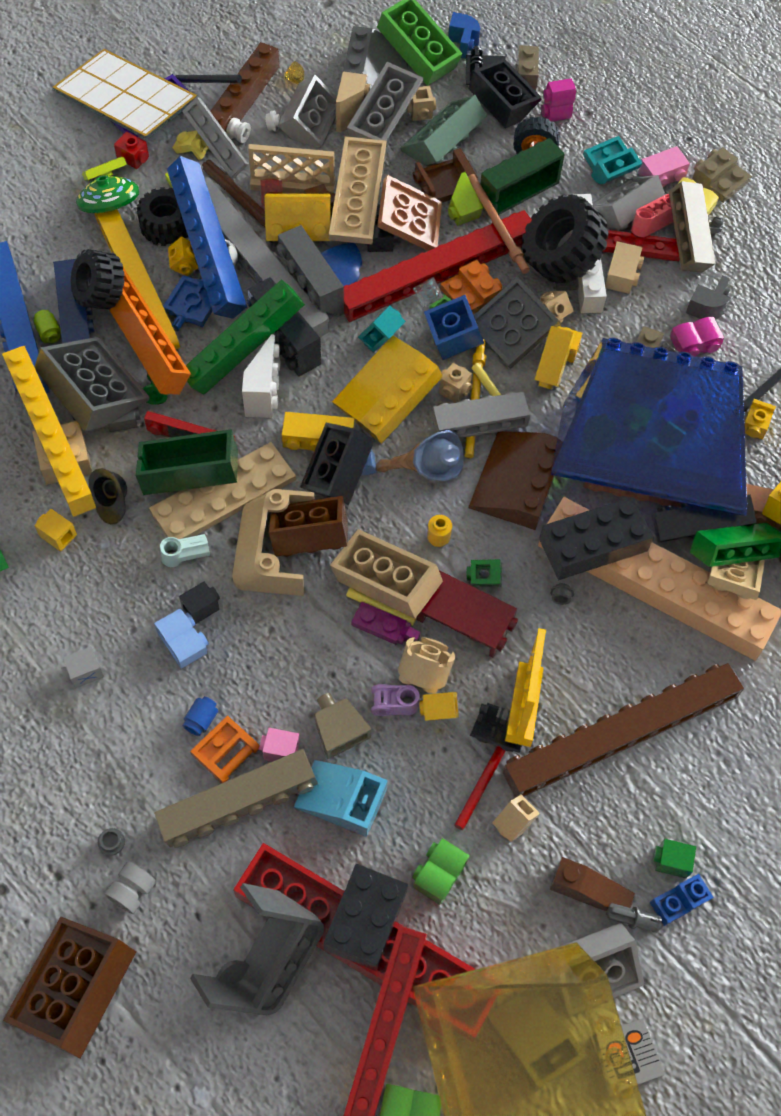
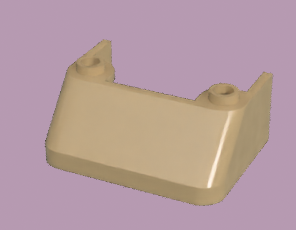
(260, 570)

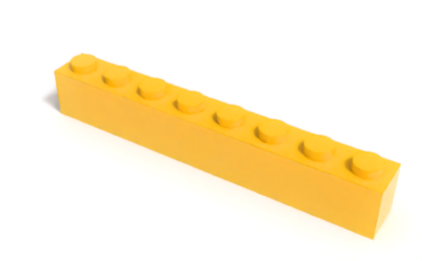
(49, 431)

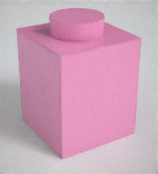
(278, 744)

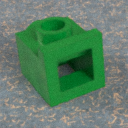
(493, 566)

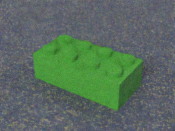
(419, 40)

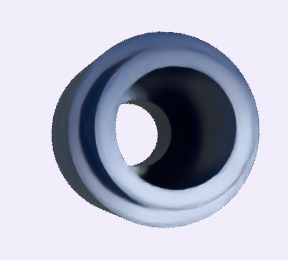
(200, 716)

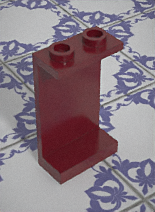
(471, 613)

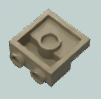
(721, 174)

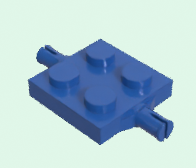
(188, 303)

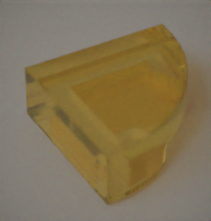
(295, 73)

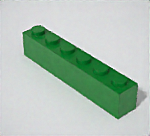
(243, 337)

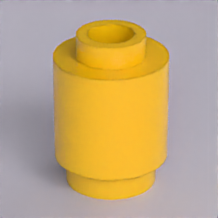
(439, 530)

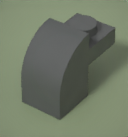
(708, 302)

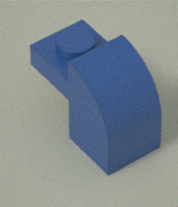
(464, 30)

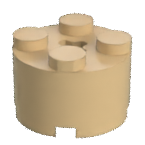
(425, 664)

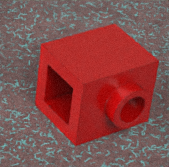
(132, 150)

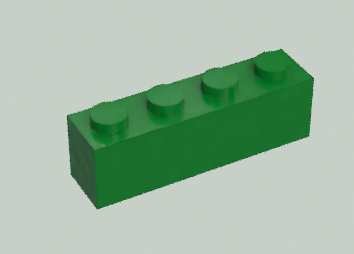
(736, 544)

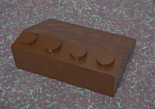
(516, 477)
(70, 986)

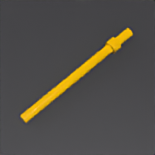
(478, 357)

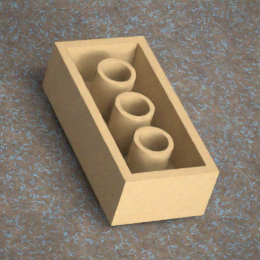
(386, 573)

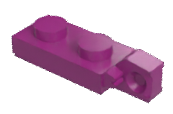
(383, 624)

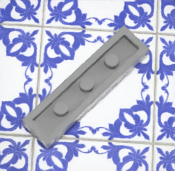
(215, 137)

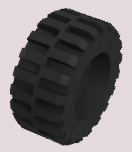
(580, 249)

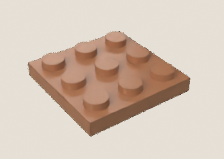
(409, 213)

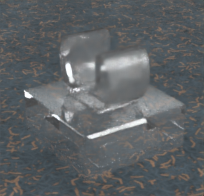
(428, 292)

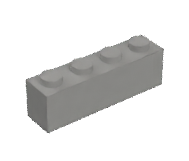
(482, 415)

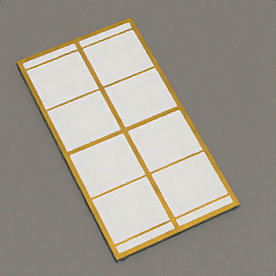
(125, 93)

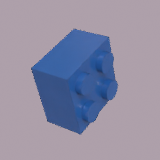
(453, 327)

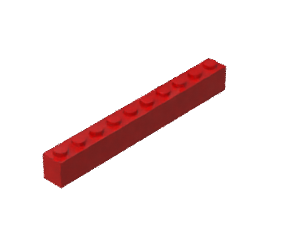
(441, 263)

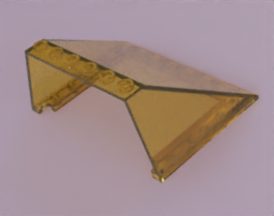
(529, 1039)

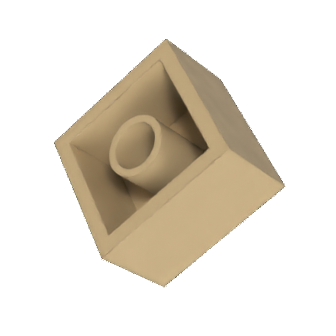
(78, 446)

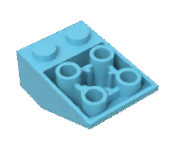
(344, 796)

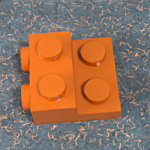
(475, 283)

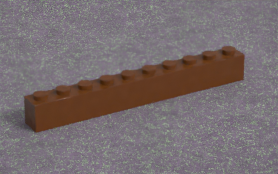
(621, 731)

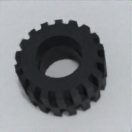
(151, 220)
(97, 279)

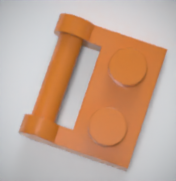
(219, 744)

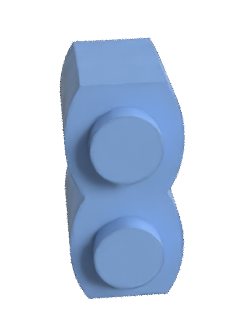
(181, 638)

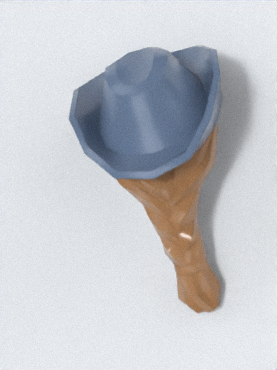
(436, 457)

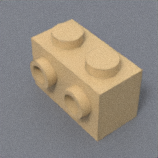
(623, 267)

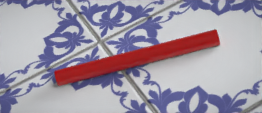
(479, 788)

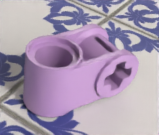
(393, 700)

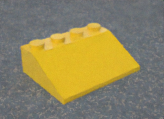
(388, 388)

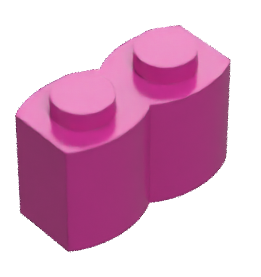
(558, 100)
(697, 336)

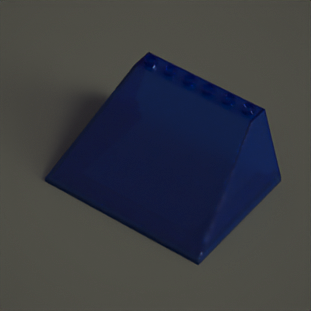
(657, 426)

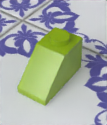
(464, 203)

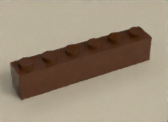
(255, 76)

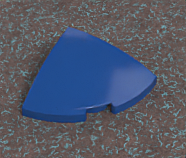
(345, 262)

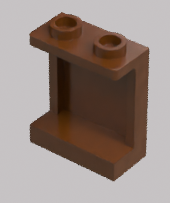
(442, 178)

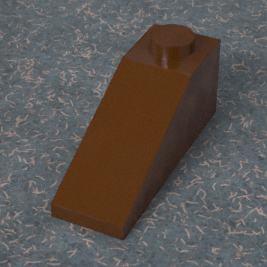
(589, 886)

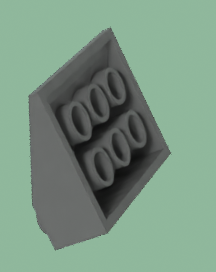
(369, 53)
(89, 381)

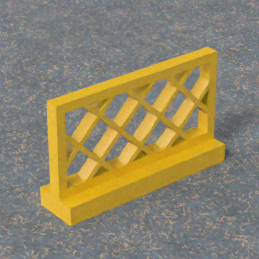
(526, 696)

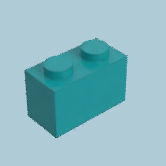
(382, 328)

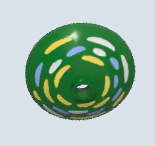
(107, 194)

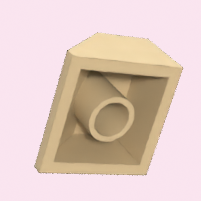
(350, 96)

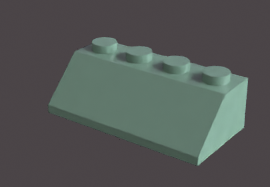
(445, 131)

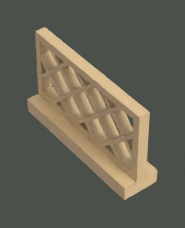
(292, 180)

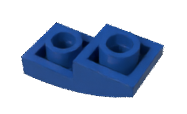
(681, 899)

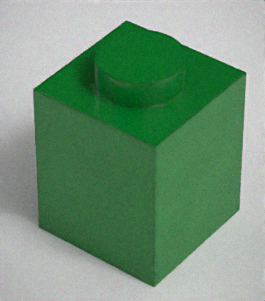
(674, 858)

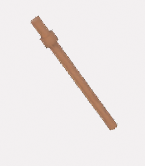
(515, 252)

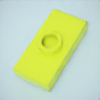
(104, 169)

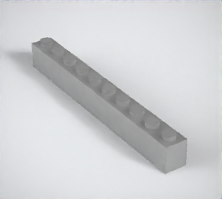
(257, 258)

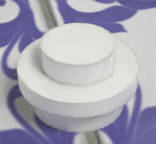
(272, 121)

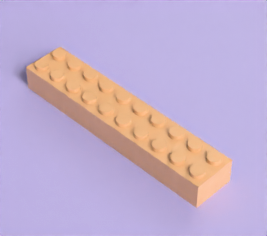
(683, 593)

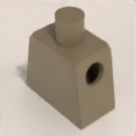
(339, 725)

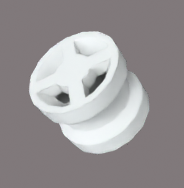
(238, 130)

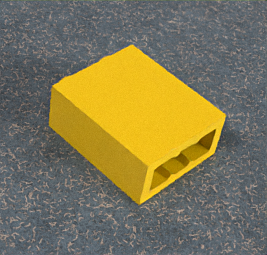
(554, 357)

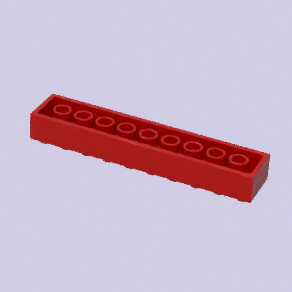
(322, 898)

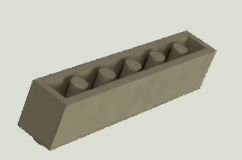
(235, 799)

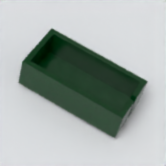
(523, 175)
(187, 462)

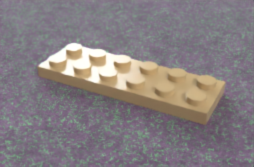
(357, 190)
(199, 509)

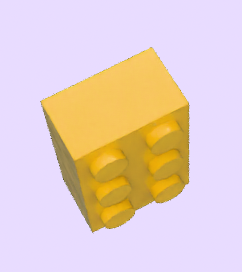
(292, 210)

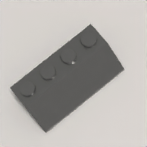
(311, 270)

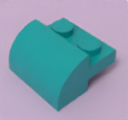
(611, 160)

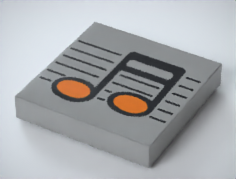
(642, 1051)

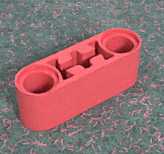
(652, 217)

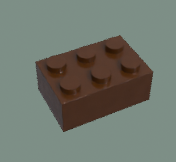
(309, 527)

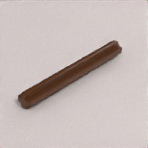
(235, 191)

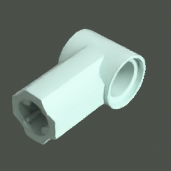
(185, 549)

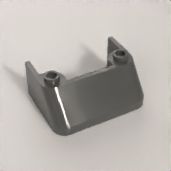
(274, 962)

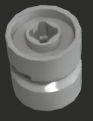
(130, 887)

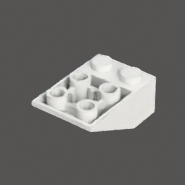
(262, 381)

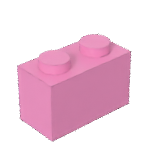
(668, 165)

